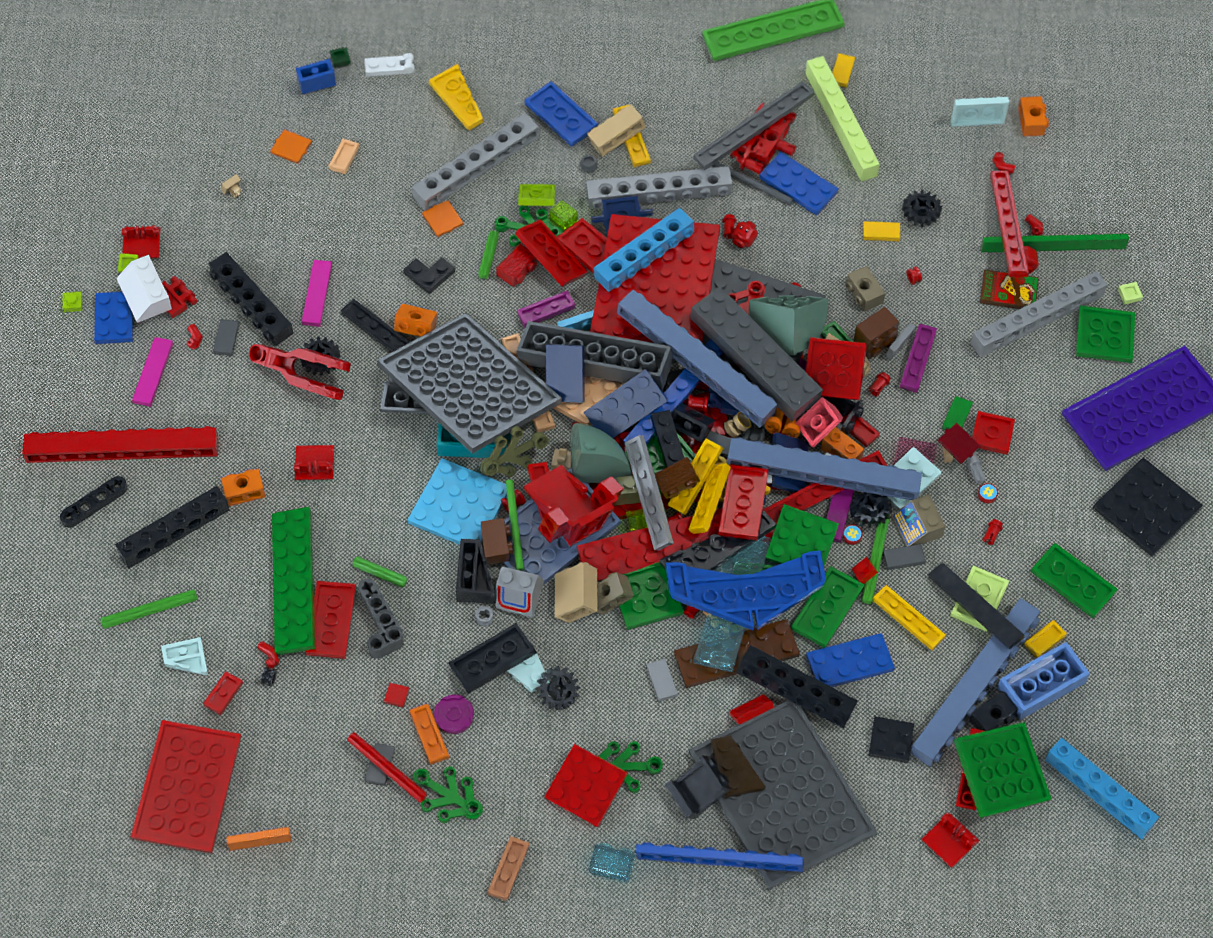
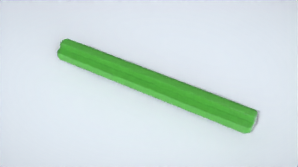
(875, 559)
(148, 608)

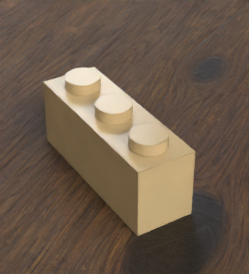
(616, 130)

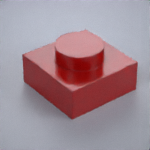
(864, 570)

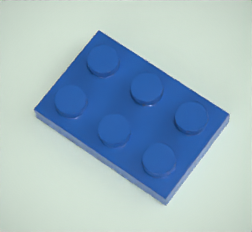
(112, 318)

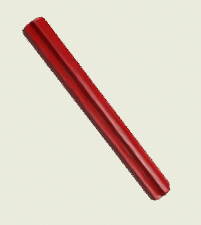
(387, 767)

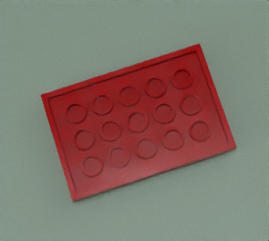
(186, 786)

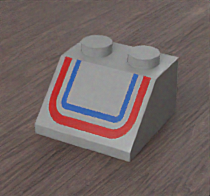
(518, 591)

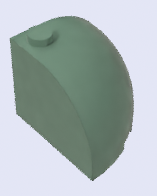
(790, 320)
(596, 455)

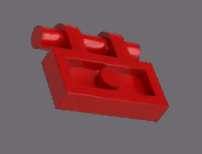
(178, 302)

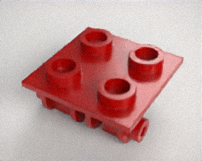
(141, 241)
(314, 462)
(950, 840)

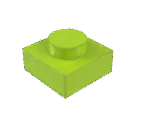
(124, 260)
(72, 301)

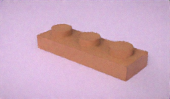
(508, 868)

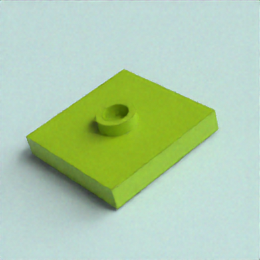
(537, 194)

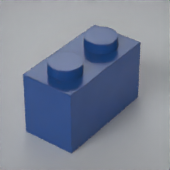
(316, 76)

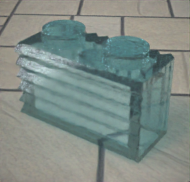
(612, 862)

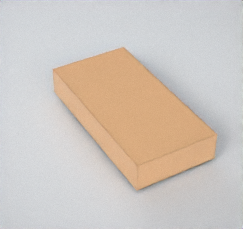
(344, 156)

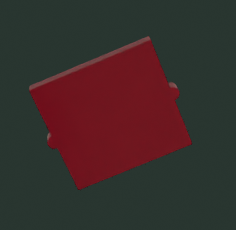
(958, 443)

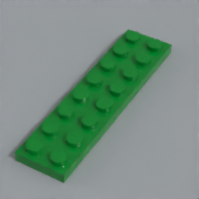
(293, 581)

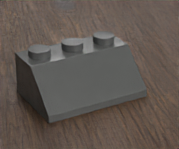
(398, 401)

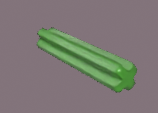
(488, 254)
(379, 571)

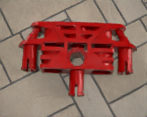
(765, 144)

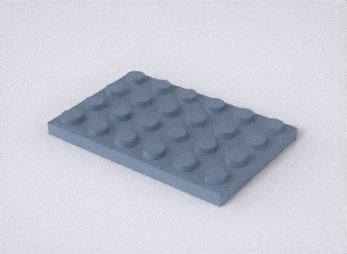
(545, 557)

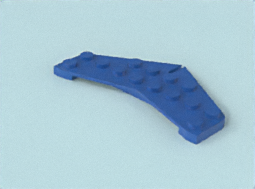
(738, 596)

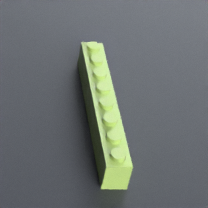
(842, 118)

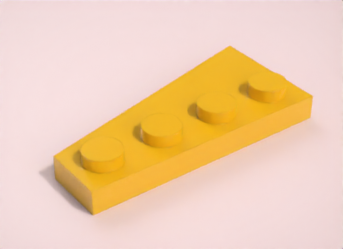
(457, 96)

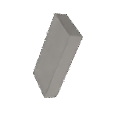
(900, 341)
(661, 680)

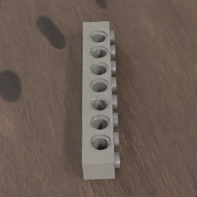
(465, 168)
(662, 186)
(1038, 314)

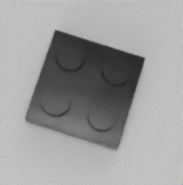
(891, 739)

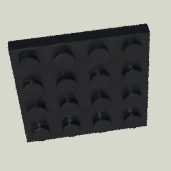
(1147, 506)

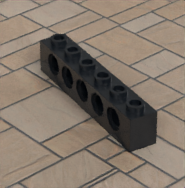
(226, 265)
(172, 527)
(796, 686)

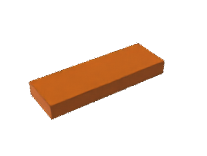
(429, 734)
(259, 838)

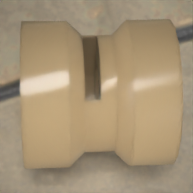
(736, 425)

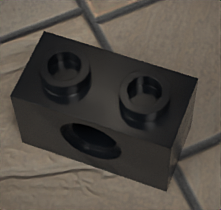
(692, 422)
(998, 705)

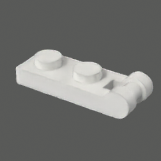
(389, 65)

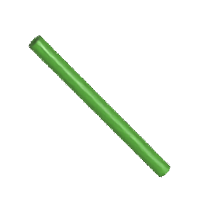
(514, 525)

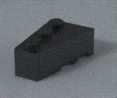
(473, 577)

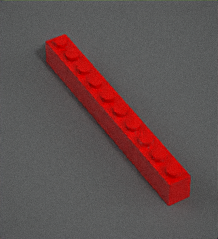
(120, 444)

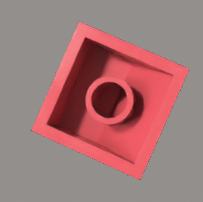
(819, 421)

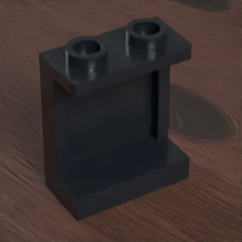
(846, 406)
(699, 787)

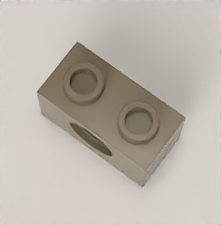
(864, 279)
(619, 592)

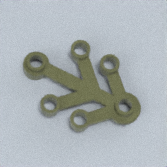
(492, 464)

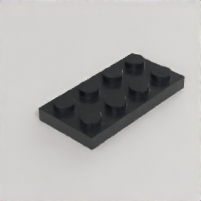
(492, 658)

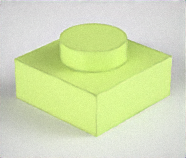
(1130, 293)

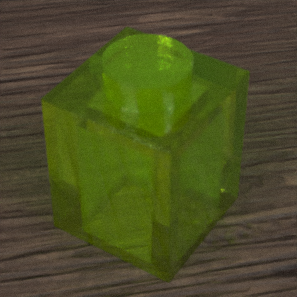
(563, 215)
(636, 519)

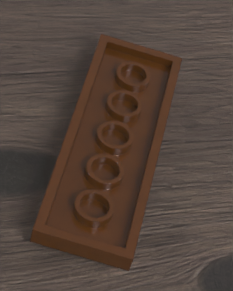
(772, 639)

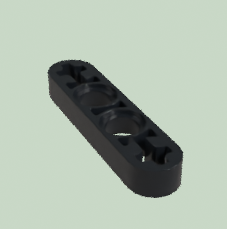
(91, 498)

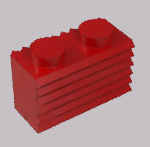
(516, 265)

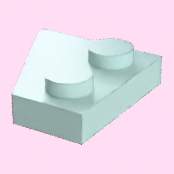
(185, 656)
(528, 673)

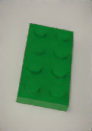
(1074, 580)
(827, 607)

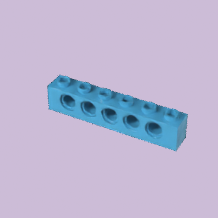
(606, 271)
(1101, 788)

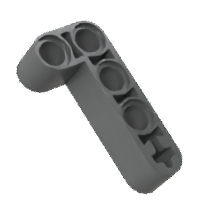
(378, 615)

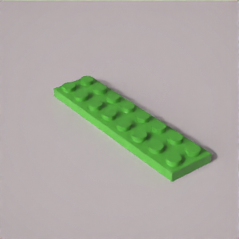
(772, 29)

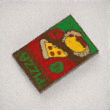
(1008, 291)

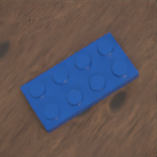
(561, 113)
(798, 183)
(851, 661)

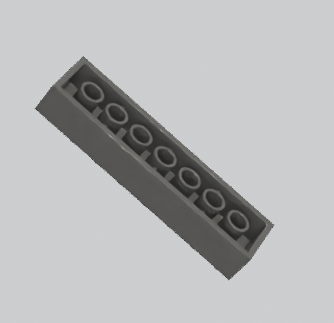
(756, 353)
(604, 355)

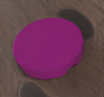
(454, 714)

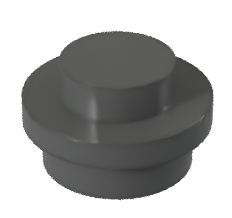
(588, 163)

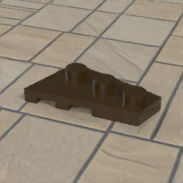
(735, 767)

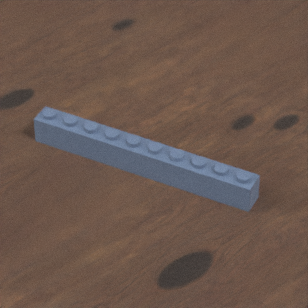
(697, 358)
(826, 469)
(972, 688)

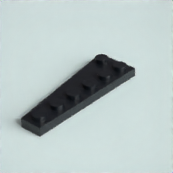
(717, 549)

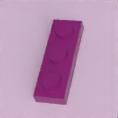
(546, 308)

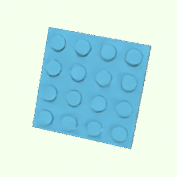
(457, 502)

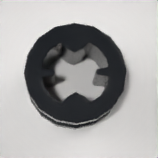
(268, 676)

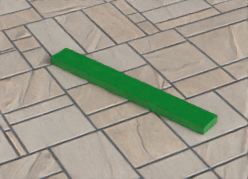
(1062, 242)

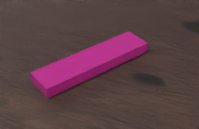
(317, 293)
(152, 371)

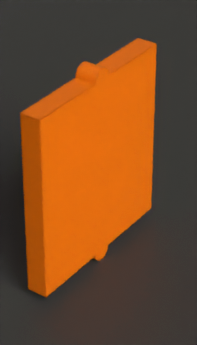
(291, 146)
(442, 218)

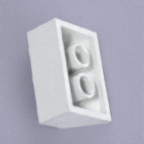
(143, 289)

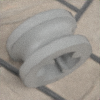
(485, 621)

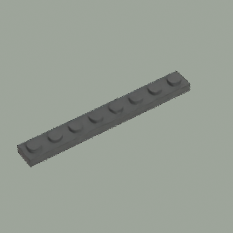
(753, 125)

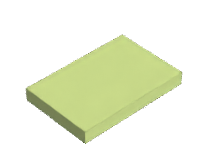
(986, 585)

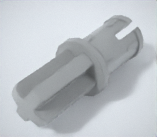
(974, 465)

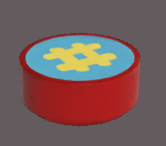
(987, 493)
(852, 534)

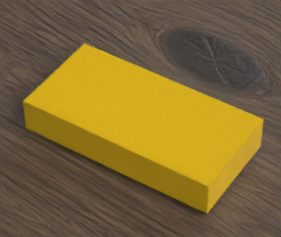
(843, 69)
(881, 231)
(1045, 639)

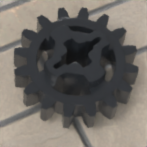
(921, 208)
(324, 347)
(870, 509)
(557, 680)

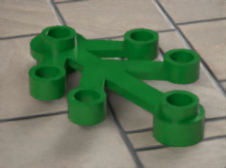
(503, 227)
(631, 766)
(449, 796)

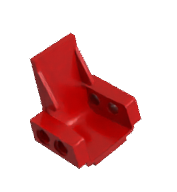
(569, 508)

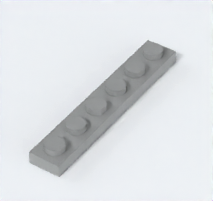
(649, 493)

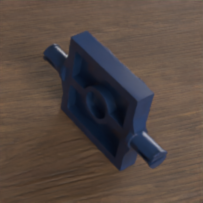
(620, 206)

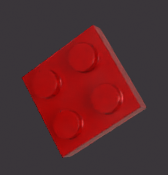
(993, 432)

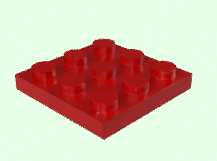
(837, 367)
(586, 785)

